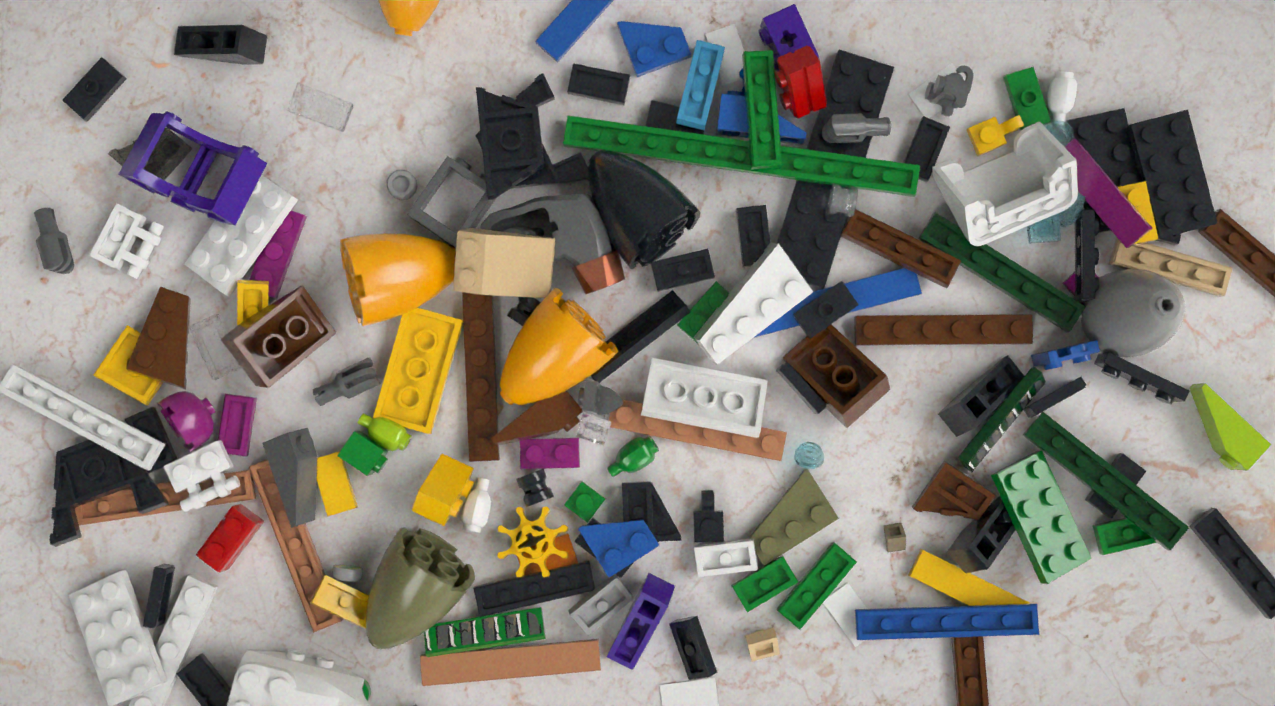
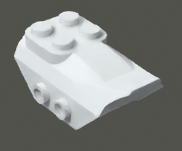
(294, 680)

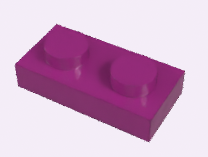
(549, 453)

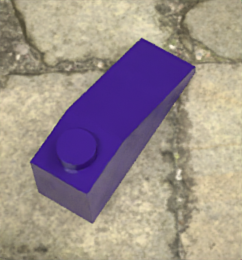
(641, 621)

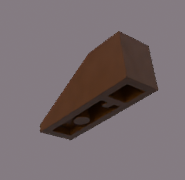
(541, 419)

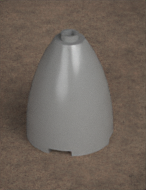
(1133, 312)

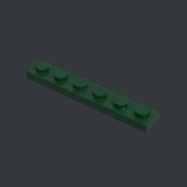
(1003, 273)
(1106, 481)

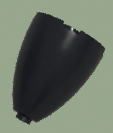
(638, 207)

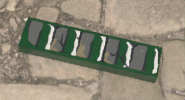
(1002, 419)

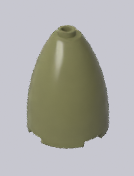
(414, 587)

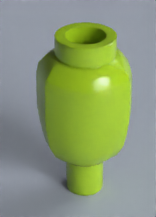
(385, 432)

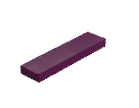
(1107, 198)

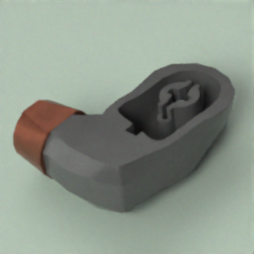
(577, 234)

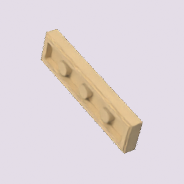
(1173, 265)

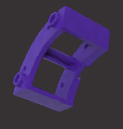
(234, 190)

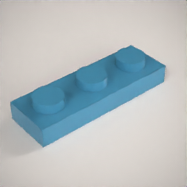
(700, 85)

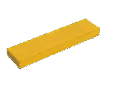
(958, 584)

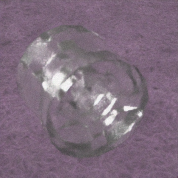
(842, 200)

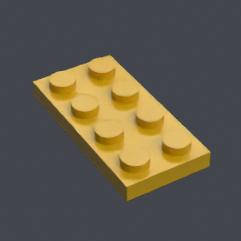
(418, 369)

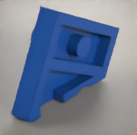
(653, 46)
(1054, 358)
(619, 543)

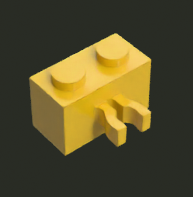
(442, 490)

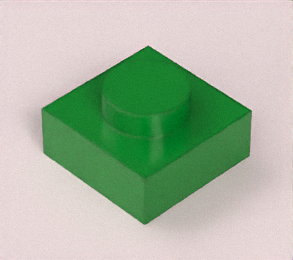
(584, 501)

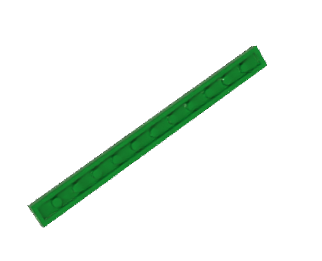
(735, 156)

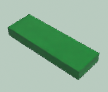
(816, 585)

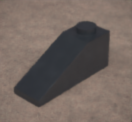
(221, 43)
(981, 397)
(983, 539)

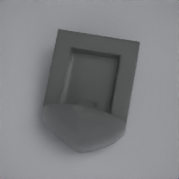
(598, 399)

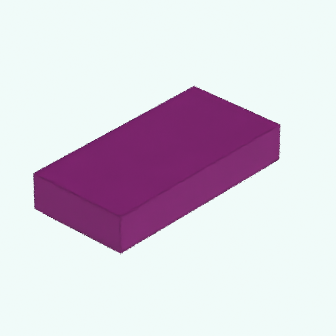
(237, 423)

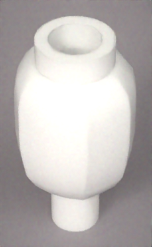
(1062, 94)
(477, 507)

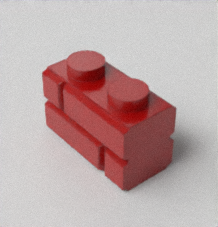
(801, 82)
(229, 538)

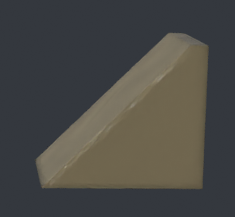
(895, 537)

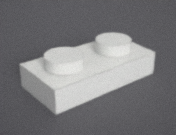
(725, 557)

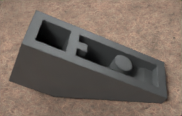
(295, 473)

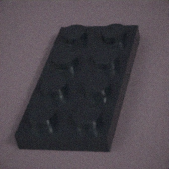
(1109, 144)
(1173, 173)

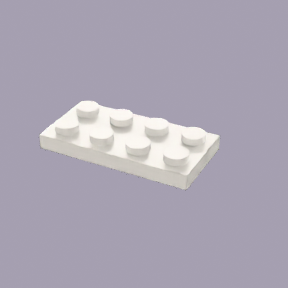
(231, 250)
(704, 397)
(116, 638)

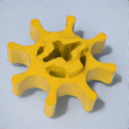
(538, 555)

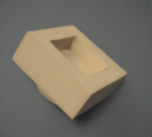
(762, 644)

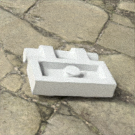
(119, 236)
(198, 467)

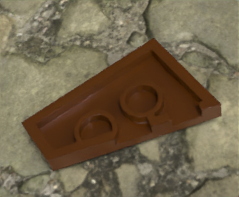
(163, 340)

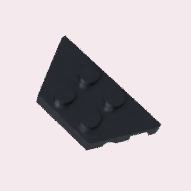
(509, 141)

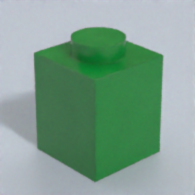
(364, 454)

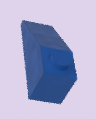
(733, 120)

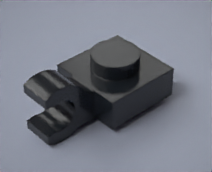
(708, 523)

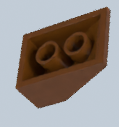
(278, 337)
(838, 374)

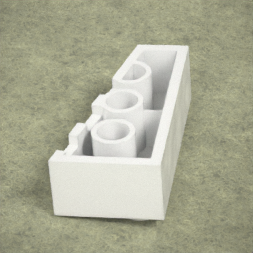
(755, 303)

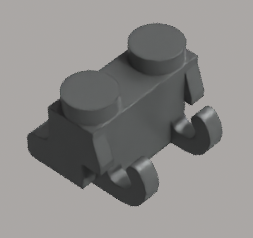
(950, 90)

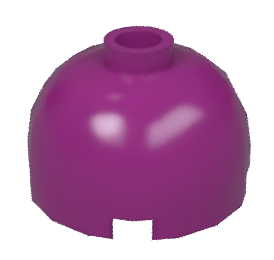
(188, 417)

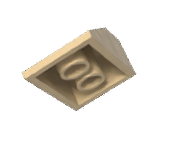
(503, 263)

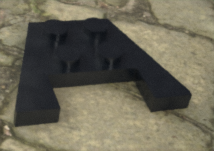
(567, 170)
(92, 472)

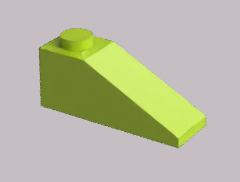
(1227, 431)

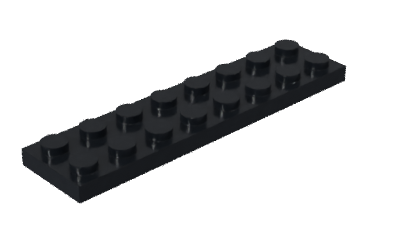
(808, 230)

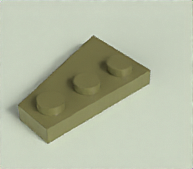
(793, 519)

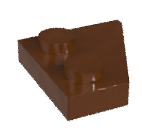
(953, 494)

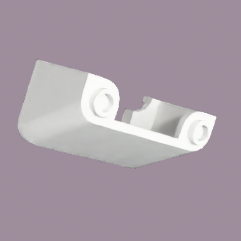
(1012, 189)

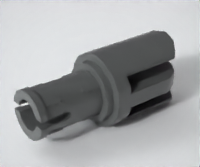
(854, 128)
(52, 243)
(348, 382)

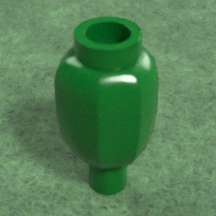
(634, 456)

